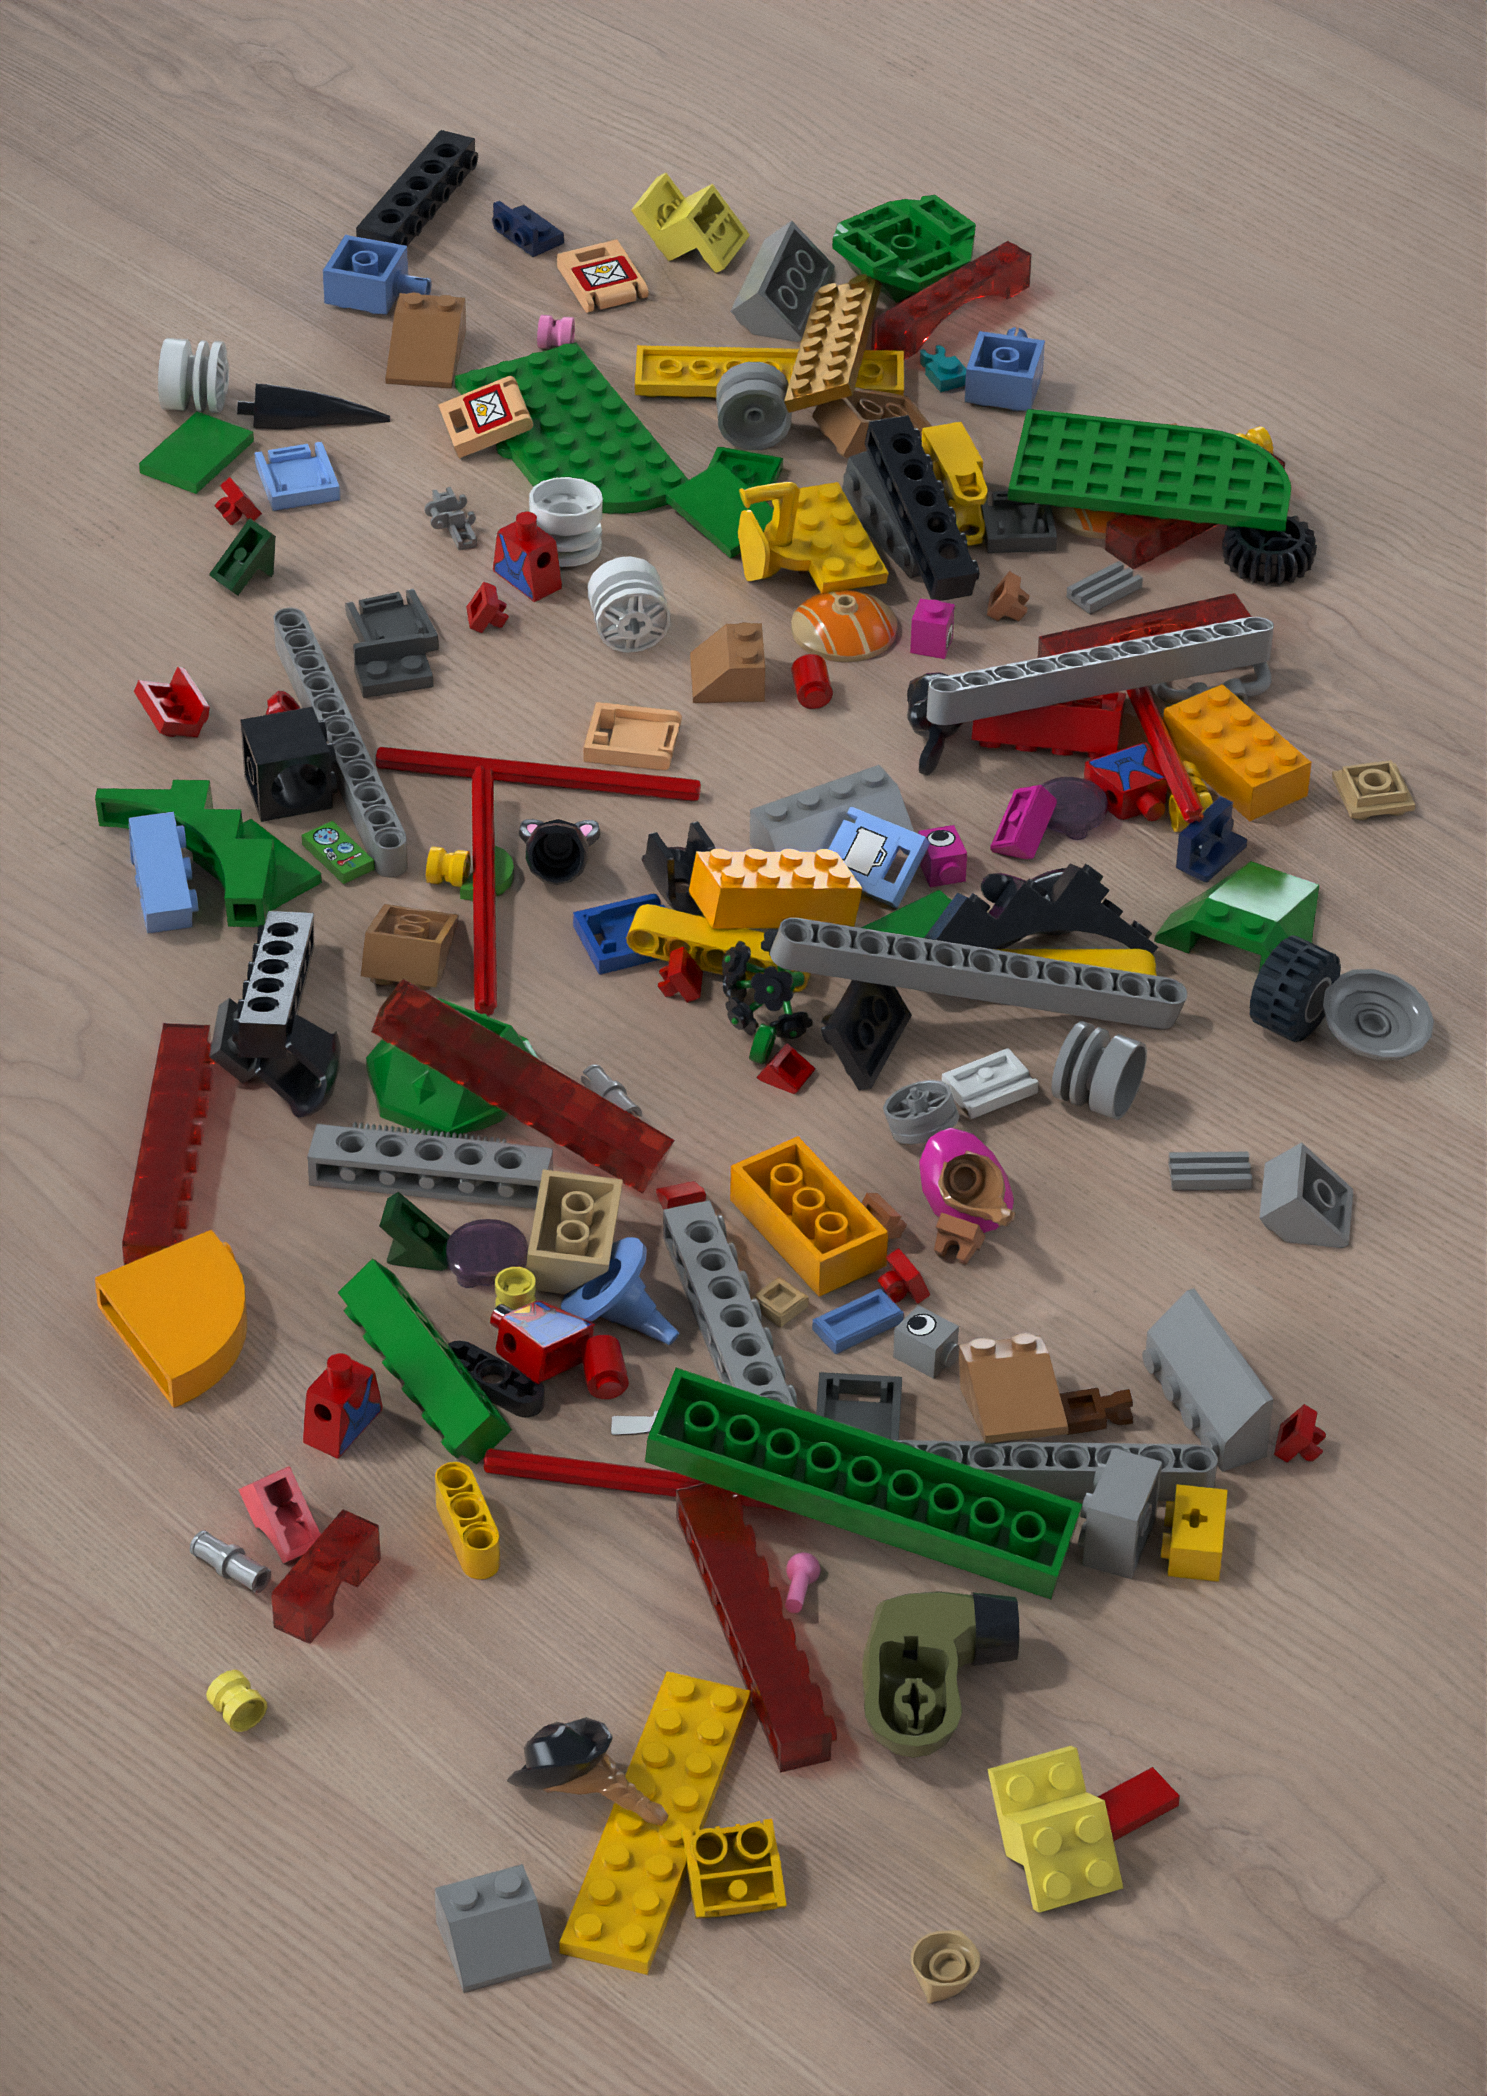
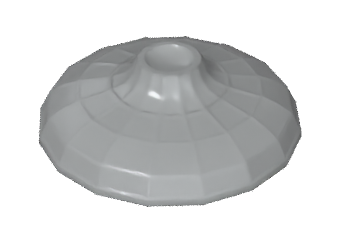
(1377, 1015)

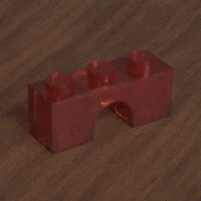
(307, 1593)

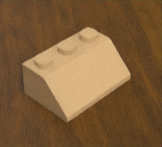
(572, 1229)

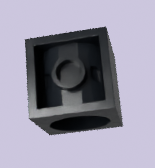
(288, 763)

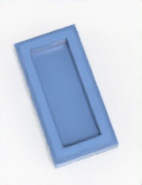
(857, 1321)

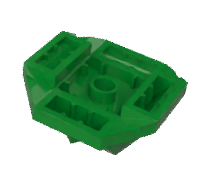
(906, 244)
(425, 1098)

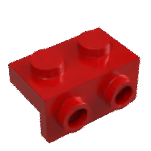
(174, 706)

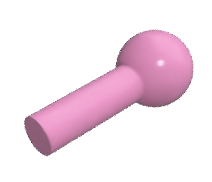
(801, 1570)

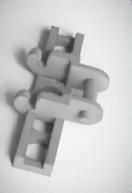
(443, 517)

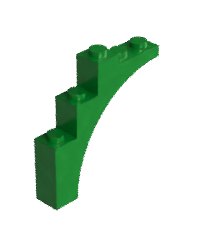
(214, 835)

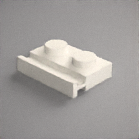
(990, 1083)

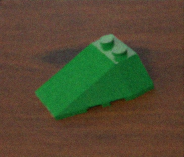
(1247, 910)

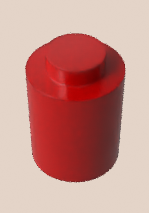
(811, 681)
(604, 1367)

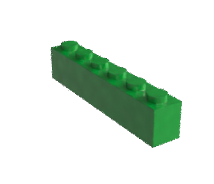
(423, 1362)

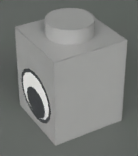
(926, 1342)

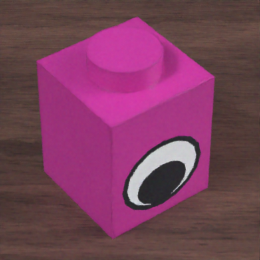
(932, 628)
(945, 857)

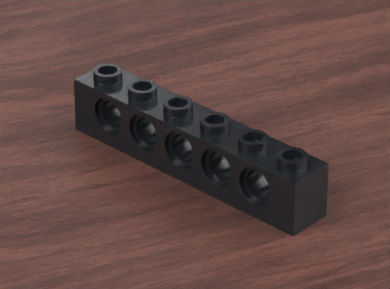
(420, 190)
(921, 508)
(274, 984)

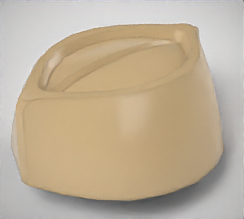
(944, 1964)

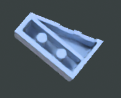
(162, 872)

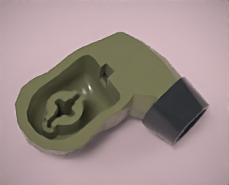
(916, 1659)

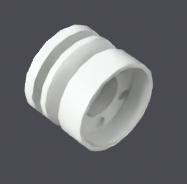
(197, 375)
(572, 515)
(628, 604)

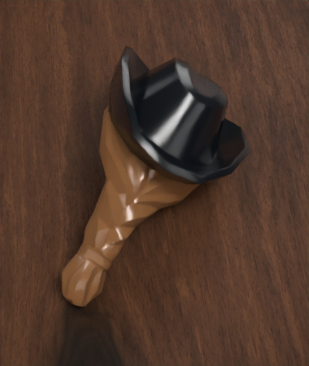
(575, 1762)

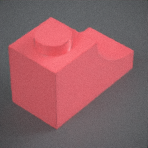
(281, 1513)

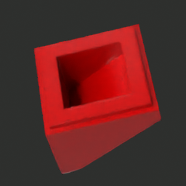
(786, 1070)
(680, 1195)

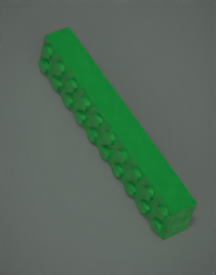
(863, 1483)

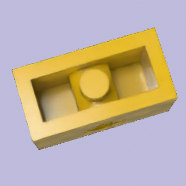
(1196, 1533)

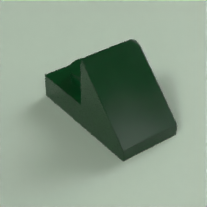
(249, 551)
(416, 1237)

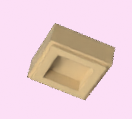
(781, 1301)

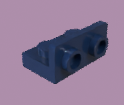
(526, 228)
(1209, 844)

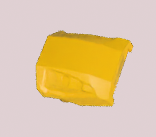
(734, 1869)

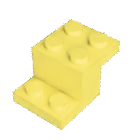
(690, 222)
(1055, 1829)

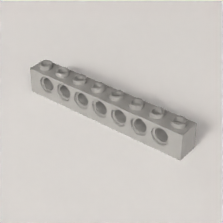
(722, 1302)

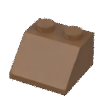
(730, 665)

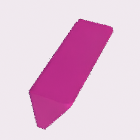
(1024, 822)

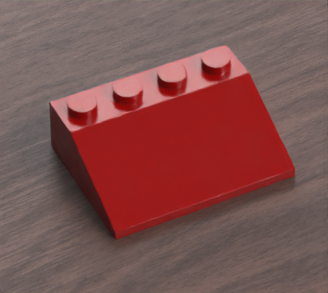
(1065, 727)

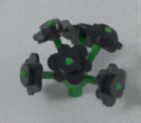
(772, 987)

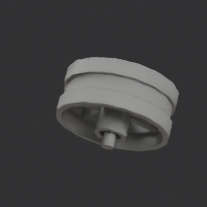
(920, 1111)

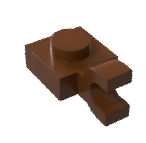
(1089, 1410)

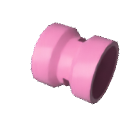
(555, 332)

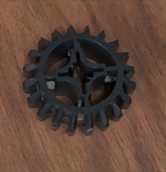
(1270, 554)

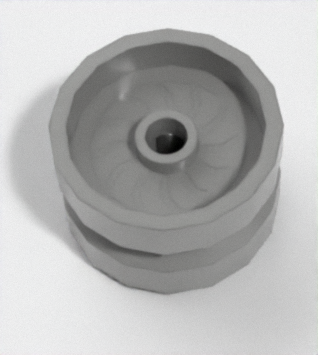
(753, 406)

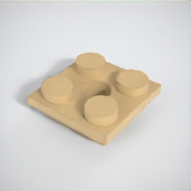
(1373, 790)

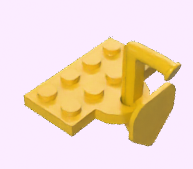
(808, 532)

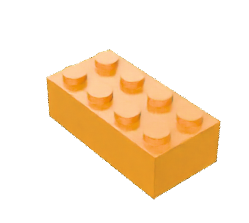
(1238, 752)
(768, 887)
(808, 1216)

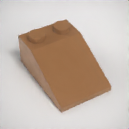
(426, 340)
(848, 418)
(408, 946)
(1011, 1388)

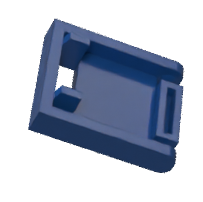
(613, 923)

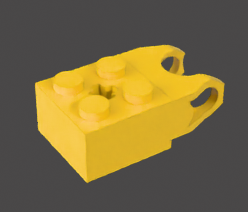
(961, 473)

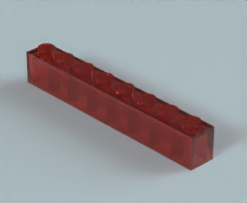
(522, 1085)
(170, 1141)
(755, 1627)

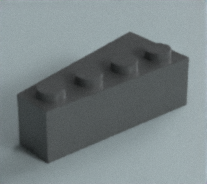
(874, 511)

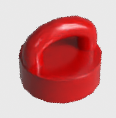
(281, 702)

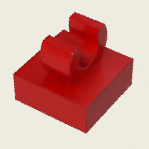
(236, 503)
(486, 609)
(681, 976)
(903, 1279)
(1299, 1436)

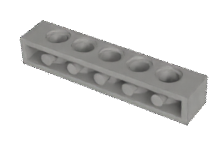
(427, 1166)

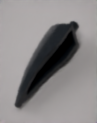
(294, 408)

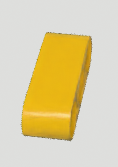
(467, 1520)

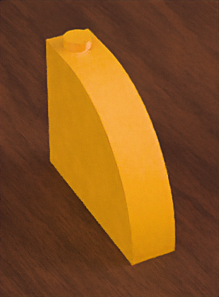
(179, 1313)

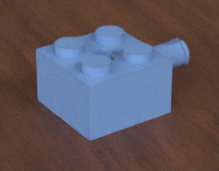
(369, 275)
(1004, 370)

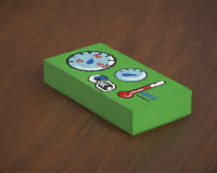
(338, 852)

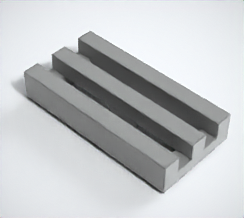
(1100, 585)
(1209, 1170)

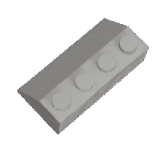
(782, 285)
(813, 816)
(1209, 1382)

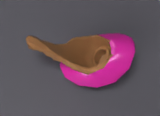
(966, 1180)

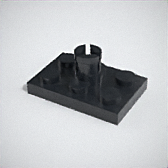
(866, 1029)

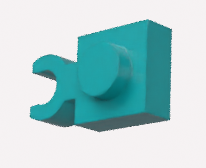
(943, 371)

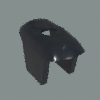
(674, 865)
(312, 1061)

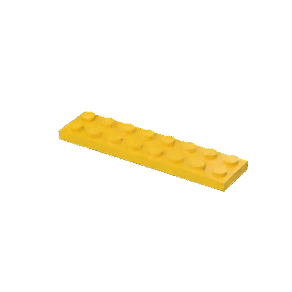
(697, 370)
(642, 1863)

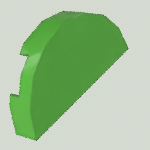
(503, 875)

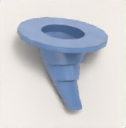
(621, 1295)

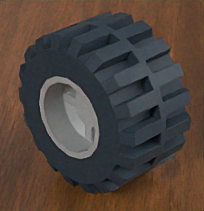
(1292, 988)

